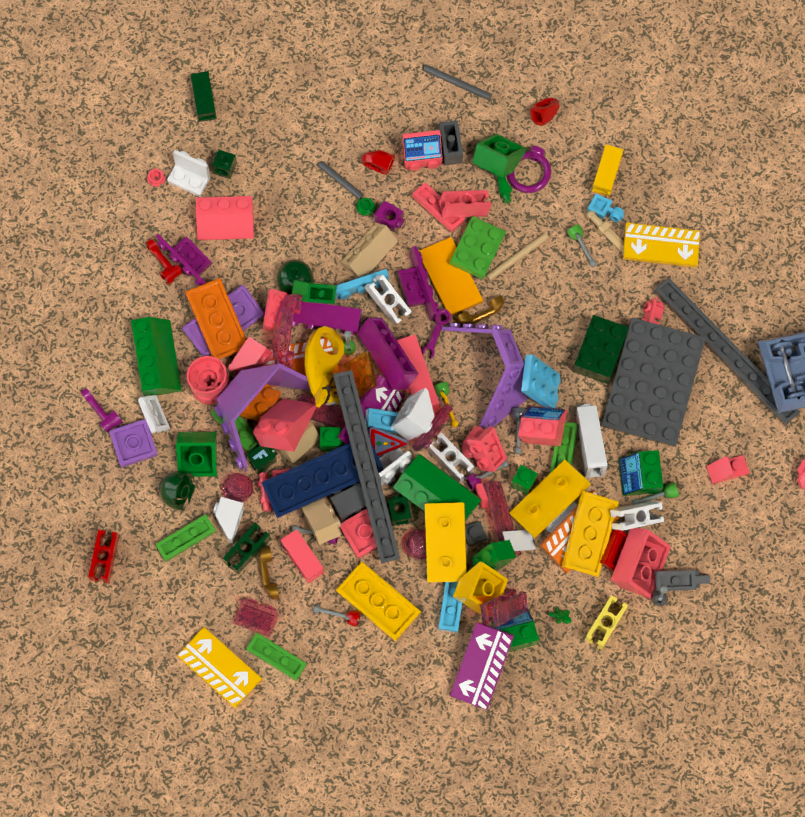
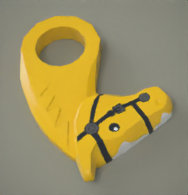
(320, 365)

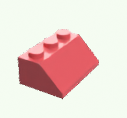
(225, 218)
(639, 560)

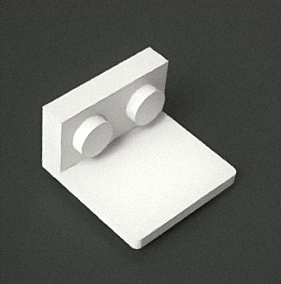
(189, 173)
(393, 464)

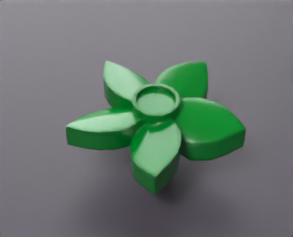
(561, 616)

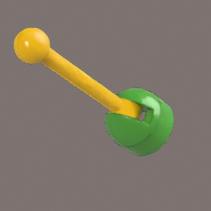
(442, 390)

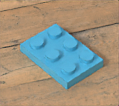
(540, 382)

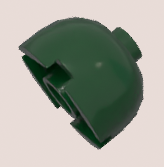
(292, 271)
(177, 485)

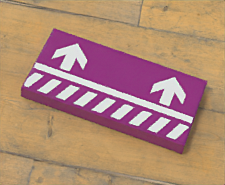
(380, 398)
(482, 665)

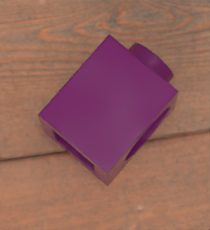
(388, 209)

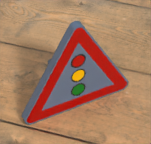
(385, 442)

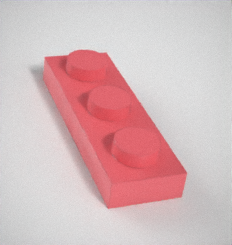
(430, 200)

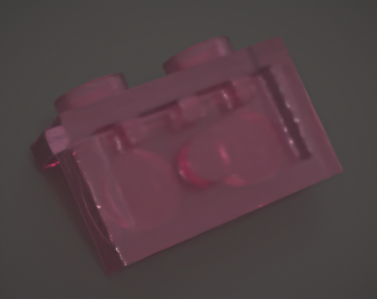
(256, 617)

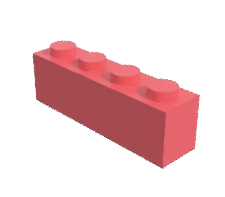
(412, 349)

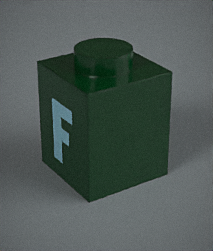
(262, 458)

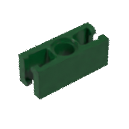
(203, 96)
(246, 540)

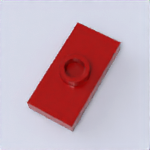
(613, 549)

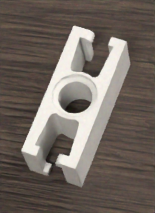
(379, 298)
(450, 450)
(644, 517)

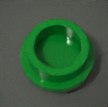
(365, 206)

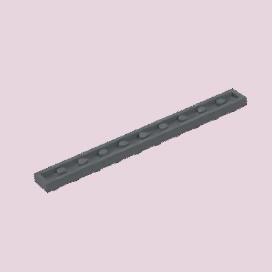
(721, 346)
(366, 466)

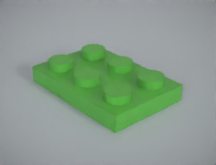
(477, 247)

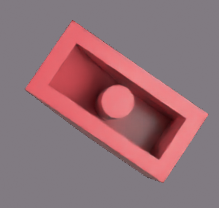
(250, 356)

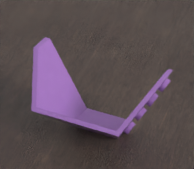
(244, 390)
(508, 392)

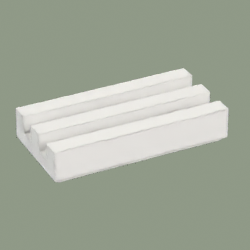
(152, 414)

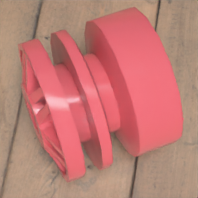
(201, 373)

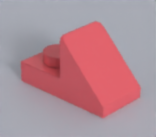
(727, 469)

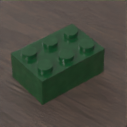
(600, 349)

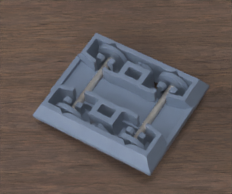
(787, 372)

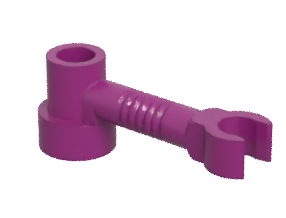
(437, 329)
(109, 420)

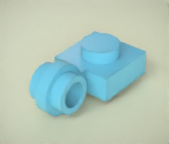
(603, 206)

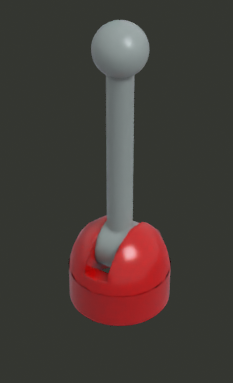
(351, 617)

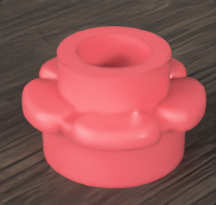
(156, 173)

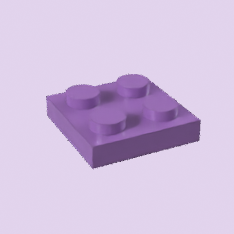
(133, 443)

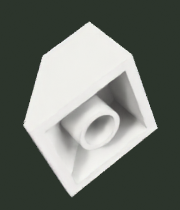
(414, 416)

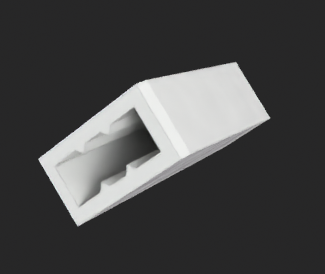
(591, 441)

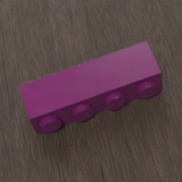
(328, 315)
(387, 353)

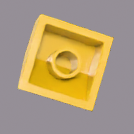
(479, 586)

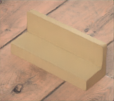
(369, 250)

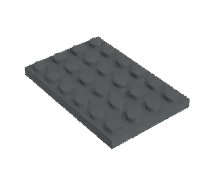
(653, 382)

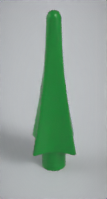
(504, 189)

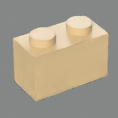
(321, 521)

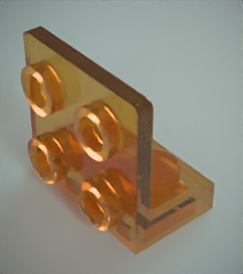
(363, 372)

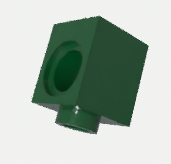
(224, 164)
(399, 518)

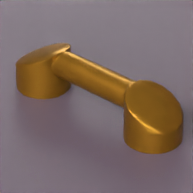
(496, 305)
(271, 589)

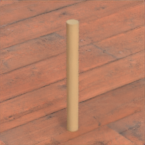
(516, 257)

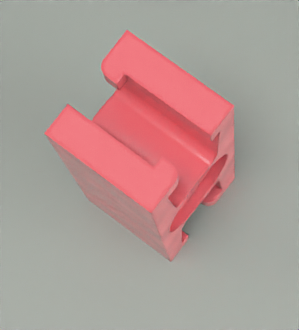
(465, 203)
(302, 556)

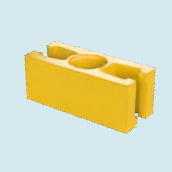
(607, 170)

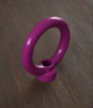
(535, 154)

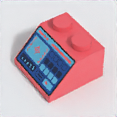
(422, 150)
(543, 426)

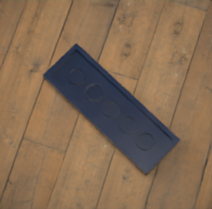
(313, 480)

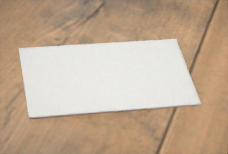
(520, 540)

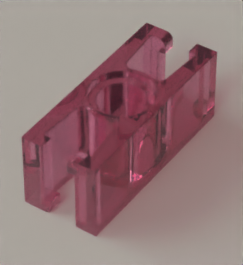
(504, 607)

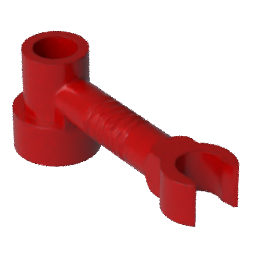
(170, 272)

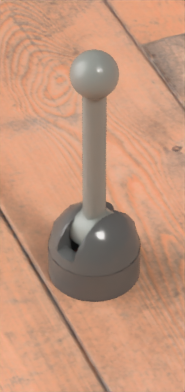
(517, 413)
(660, 596)

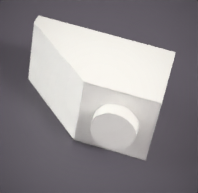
(228, 515)

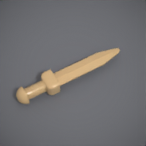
(604, 228)

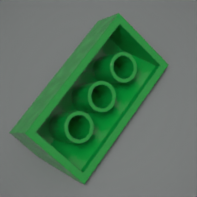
(156, 356)
(429, 484)

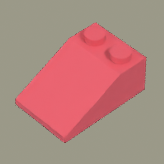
(284, 424)

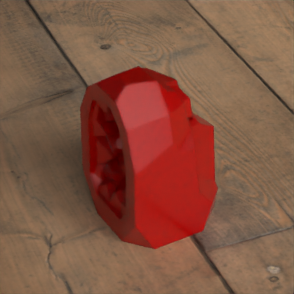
(544, 111)
(378, 161)

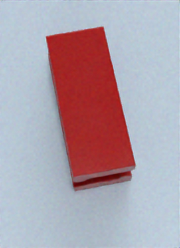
(98, 550)

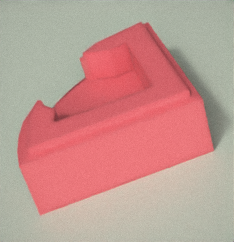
(482, 494)

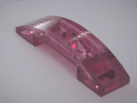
(282, 329)

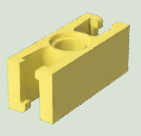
(606, 615)

